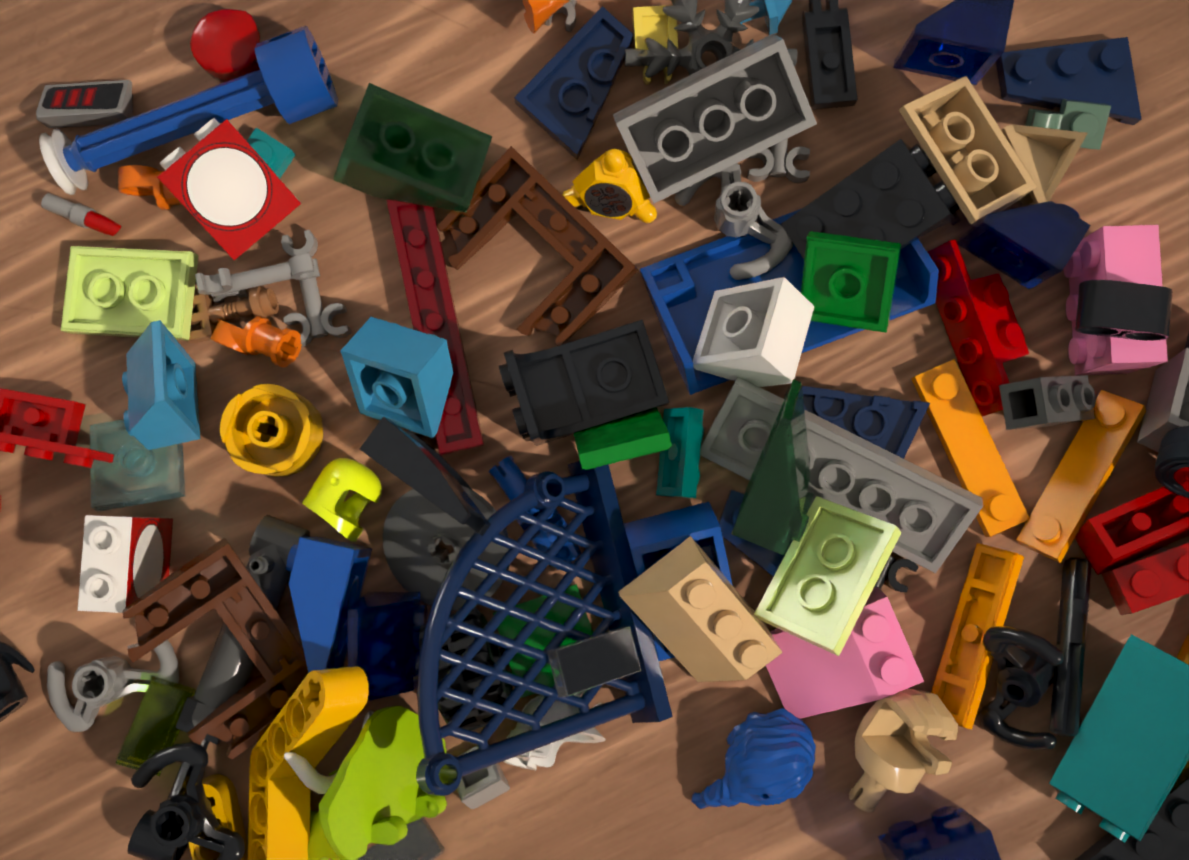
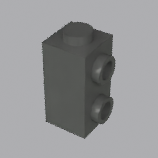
(1047, 401)

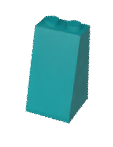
(1129, 742)

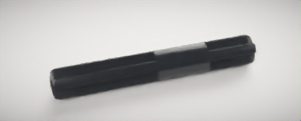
(1072, 642)

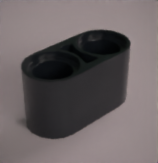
(1124, 310)

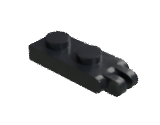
(829, 56)

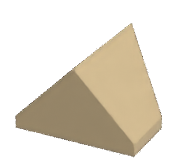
(1045, 156)

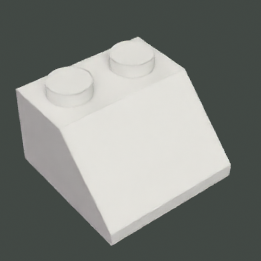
(755, 333)

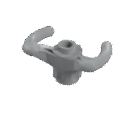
(737, 215)
(101, 684)

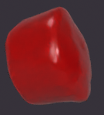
(225, 44)

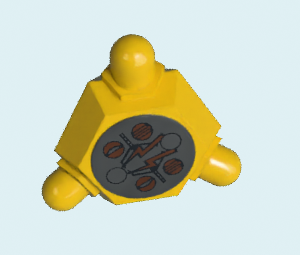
(612, 188)

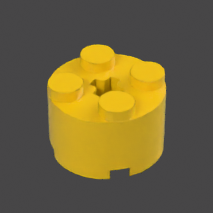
(246, 425)

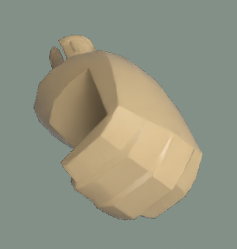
(895, 745)

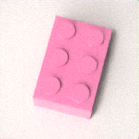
(1114, 255)

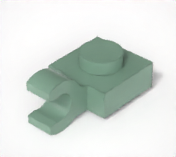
(1074, 116)

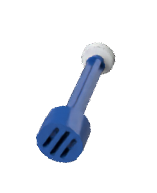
(289, 75)

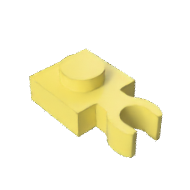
(653, 24)

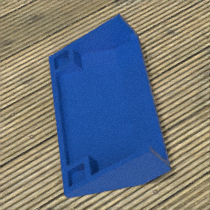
(686, 283)

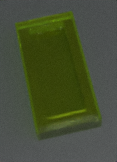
(153, 722)

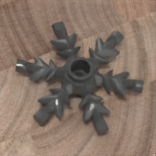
(700, 39)

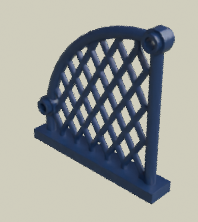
(613, 568)

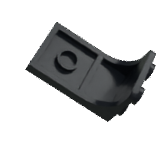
(882, 201)
(583, 383)

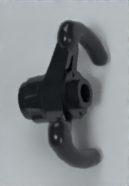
(1021, 680)
(187, 812)

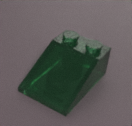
(411, 153)
(777, 492)

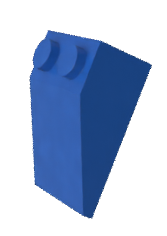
(659, 534)
(323, 586)

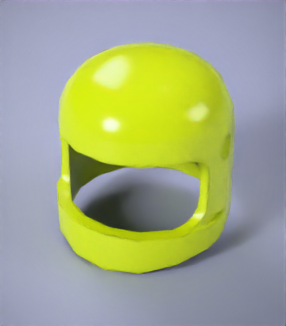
(331, 488)

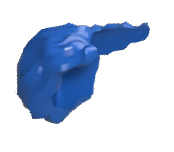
(765, 763)

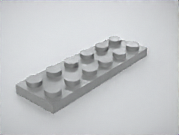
(849, 473)

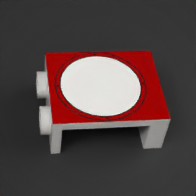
(227, 187)
(122, 560)

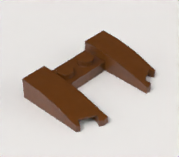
(519, 188)
(223, 583)

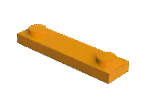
(970, 447)
(1081, 476)
(981, 606)

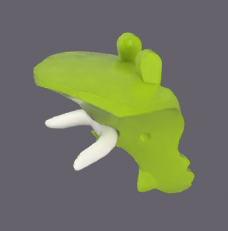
(371, 791)

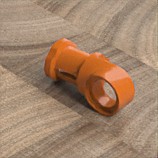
(143, 181)
(260, 338)

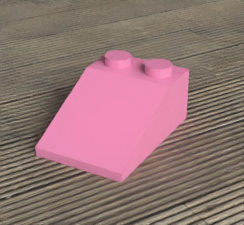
(869, 668)

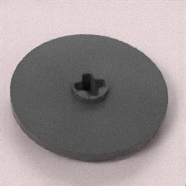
(413, 551)

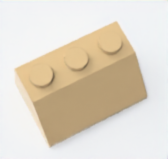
(968, 149)
(701, 616)

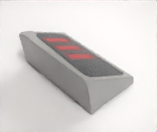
(85, 104)

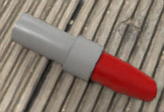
(80, 214)

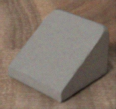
(482, 785)

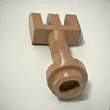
(260, 303)

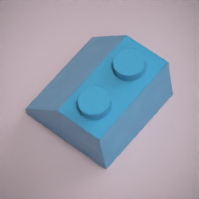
(399, 374)
(160, 390)

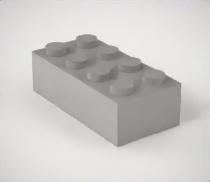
(715, 117)

